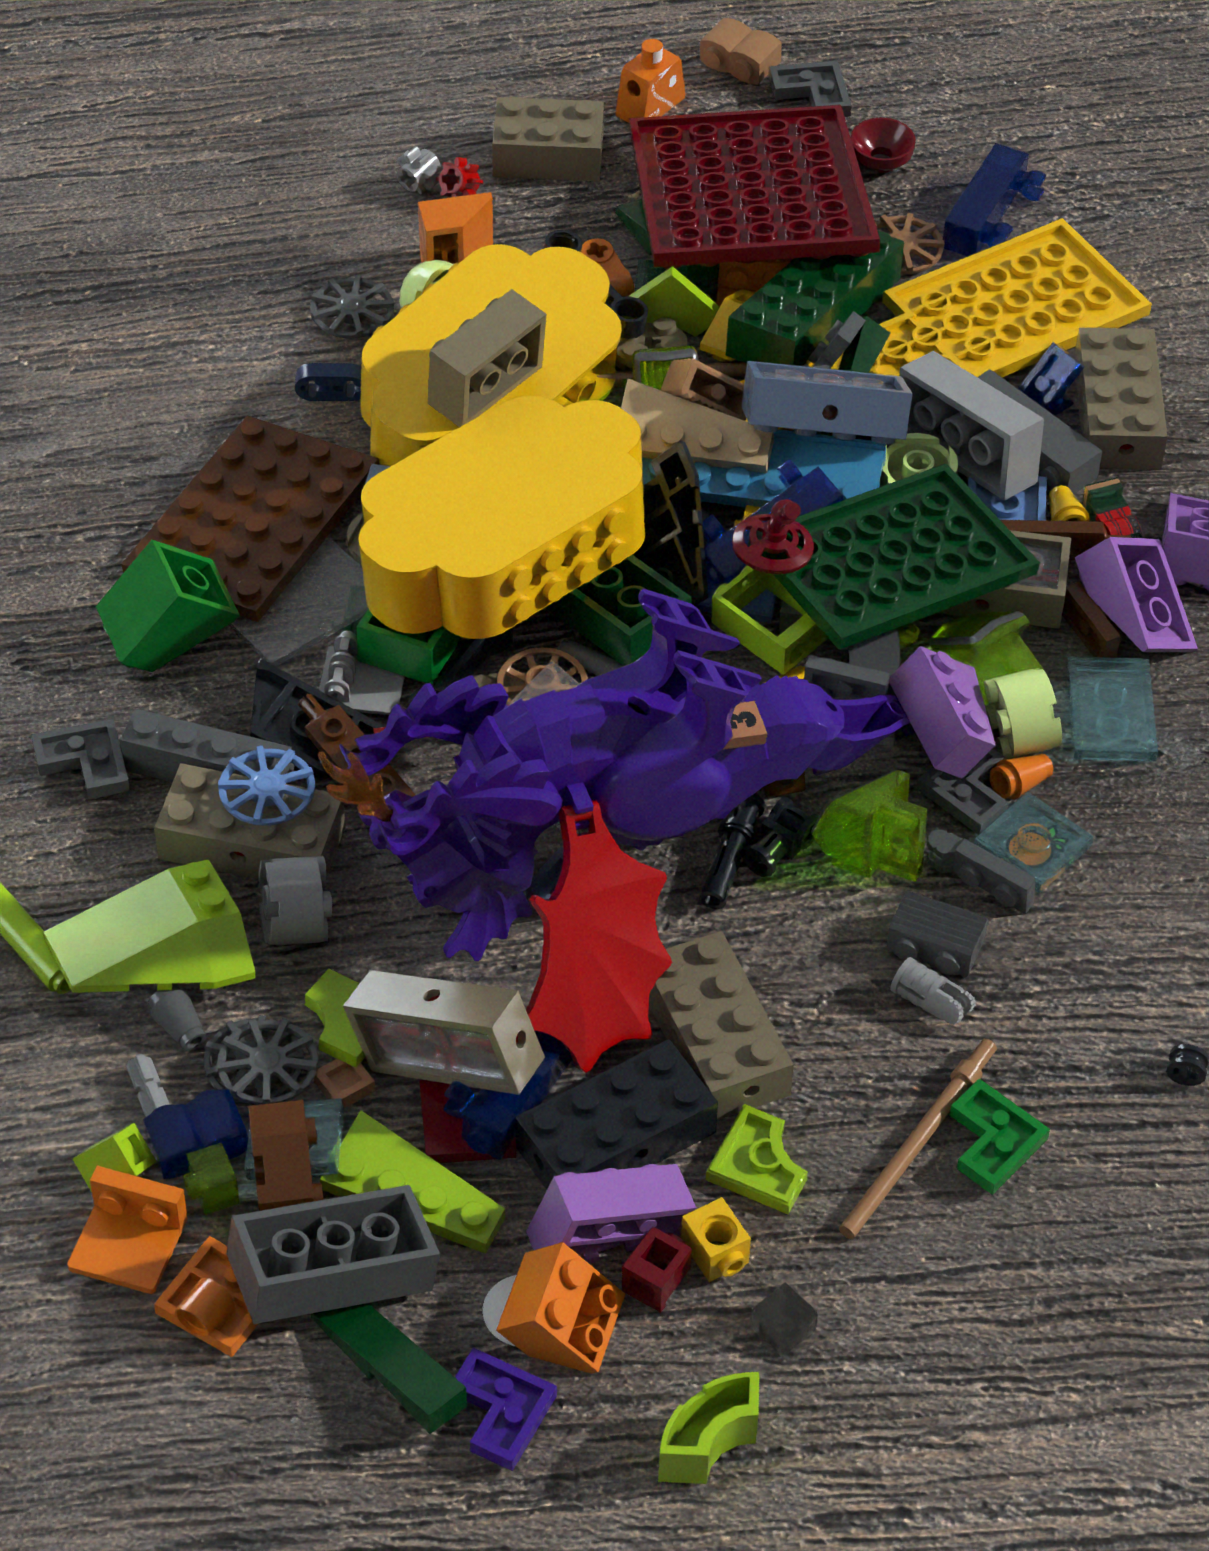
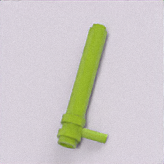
(28, 942)

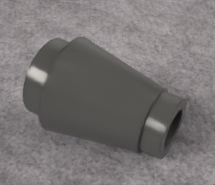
(177, 1016)

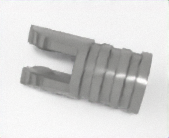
(932, 992)

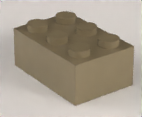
(548, 139)
(486, 358)

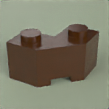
(282, 1154)

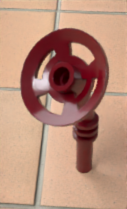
(774, 540)

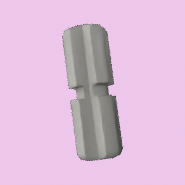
(146, 1081)

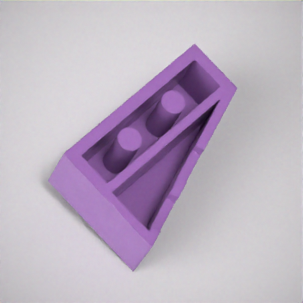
(944, 709)
(610, 1208)

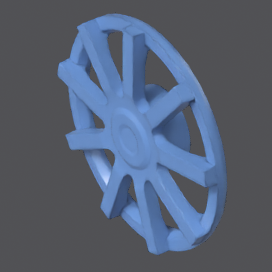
(266, 786)

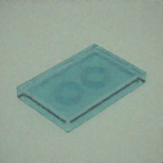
(1111, 709)

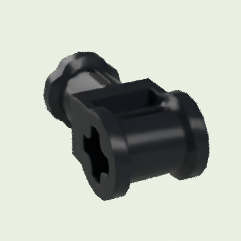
(782, 834)

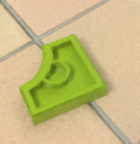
(677, 298)
(327, 1001)
(755, 1161)

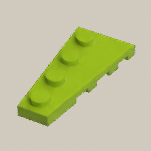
(380, 1159)

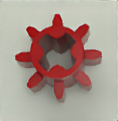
(450, 177)

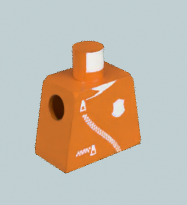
(650, 83)

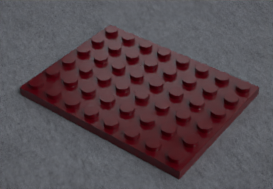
(751, 187)

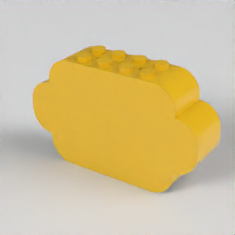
(577, 343)
(502, 516)

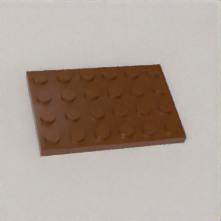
(262, 508)

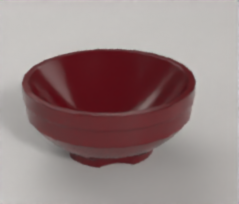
(883, 137)

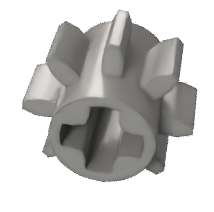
(418, 170)

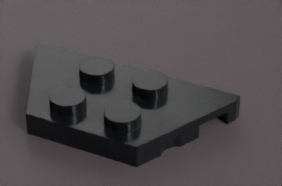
(282, 721)

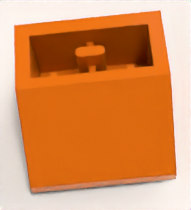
(455, 227)
(561, 1309)

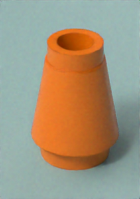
(1018, 775)

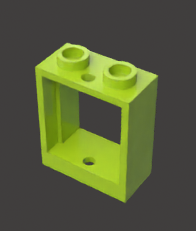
(780, 651)

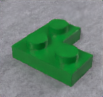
(1005, 1134)

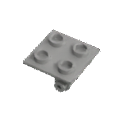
(357, 683)

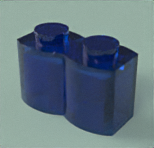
(193, 1126)

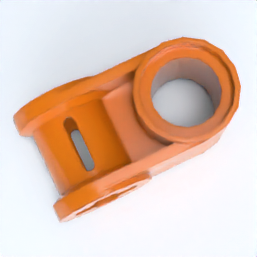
(604, 254)

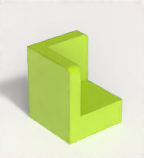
(121, 1152)

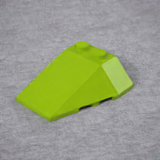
(158, 933)

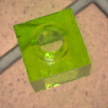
(211, 1179)

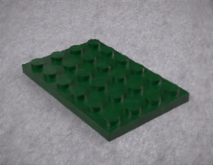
(901, 556)

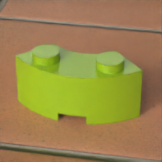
(708, 1426)

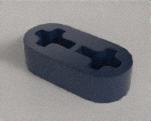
(329, 382)

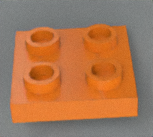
(208, 1300)

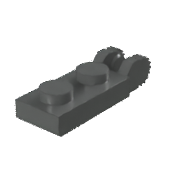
(981, 869)

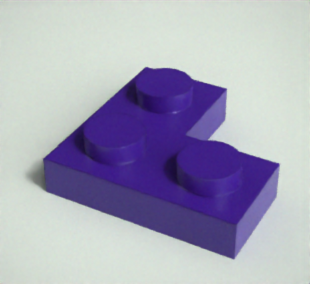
(513, 1402)

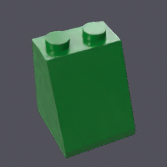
(164, 606)

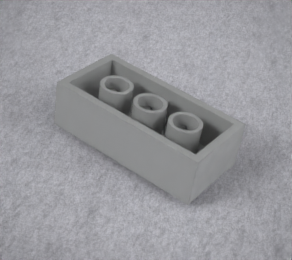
(989, 431)

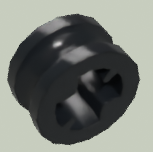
(1187, 1065)

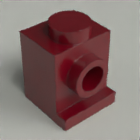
(656, 1268)

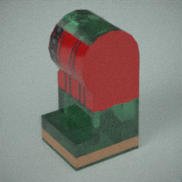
(1107, 505)

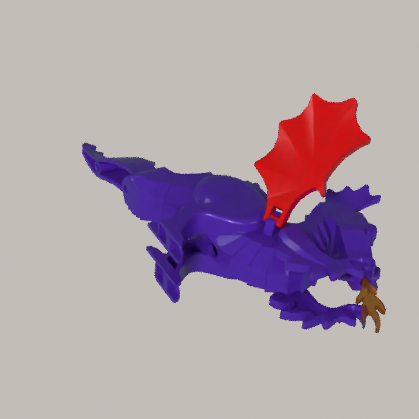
(601, 757)

